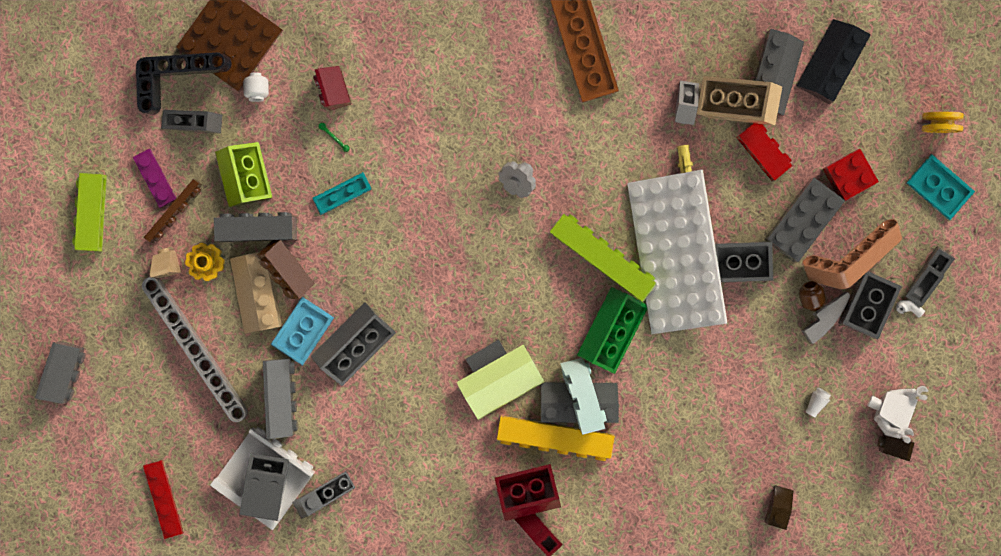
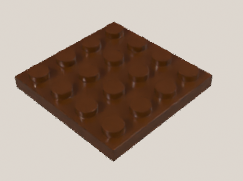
(232, 30)

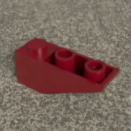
(540, 534)

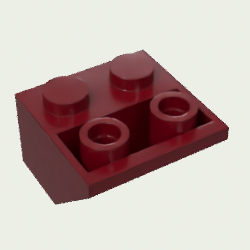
(332, 86)

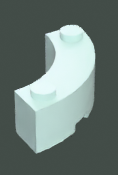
(580, 386)

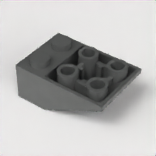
(264, 487)

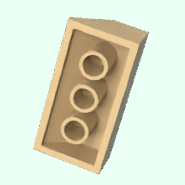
(255, 294)

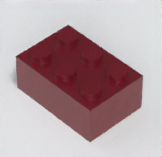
(527, 492)

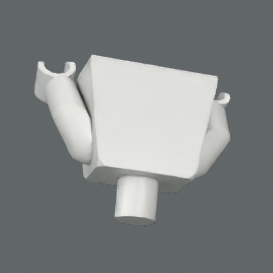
(896, 411)

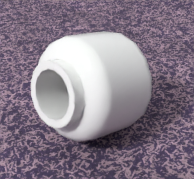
(256, 87)

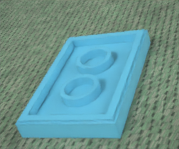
(302, 331)

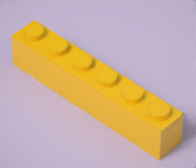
(556, 437)

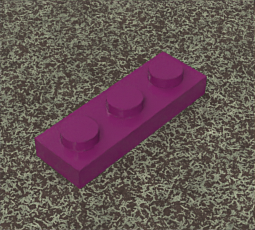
(154, 178)

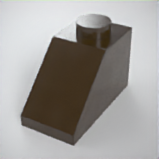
(895, 447)
(780, 507)

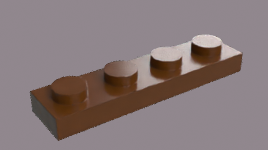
(179, 205)

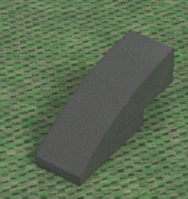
(929, 276)

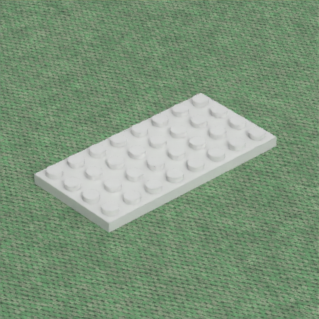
(678, 250)

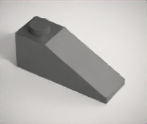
(192, 121)

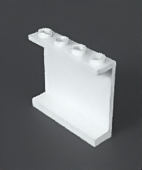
(232, 477)

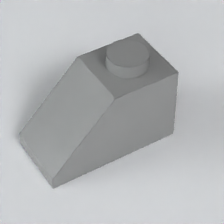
(687, 103)

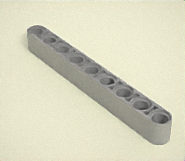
(186, 344)

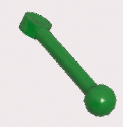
(322, 126)

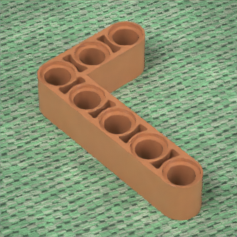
(858, 261)

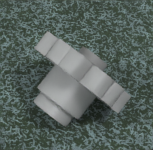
(517, 178)

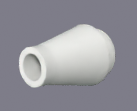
(817, 402)

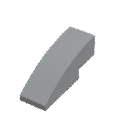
(825, 318)

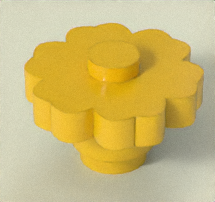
(205, 261)

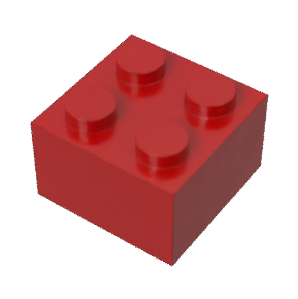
(850, 175)

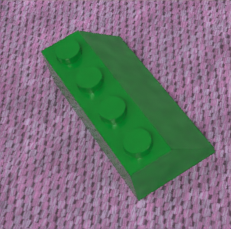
(612, 330)

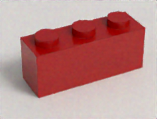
(764, 151)

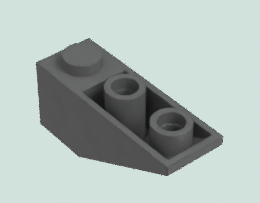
(323, 495)

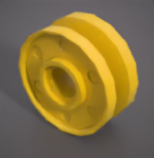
(942, 122)

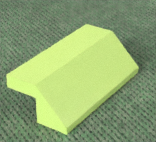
(500, 382)

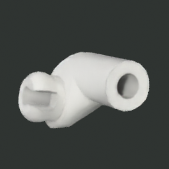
(907, 306)

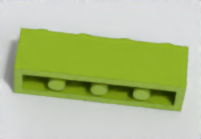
(90, 212)

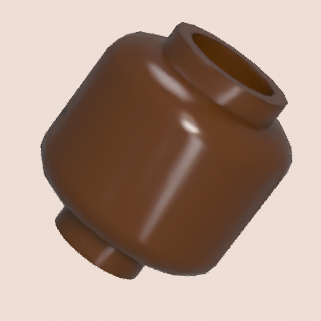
(812, 296)

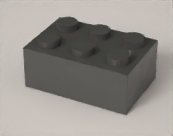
(870, 305)

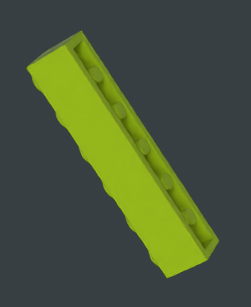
(603, 258)

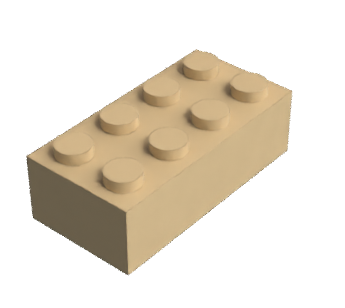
(739, 100)

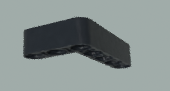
(174, 68)

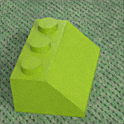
(243, 174)

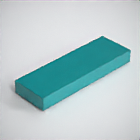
(342, 193)

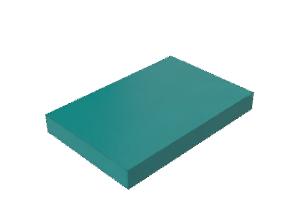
(940, 187)

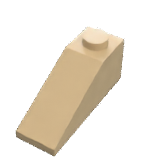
(164, 264)

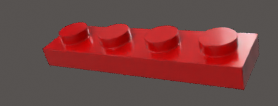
(163, 499)

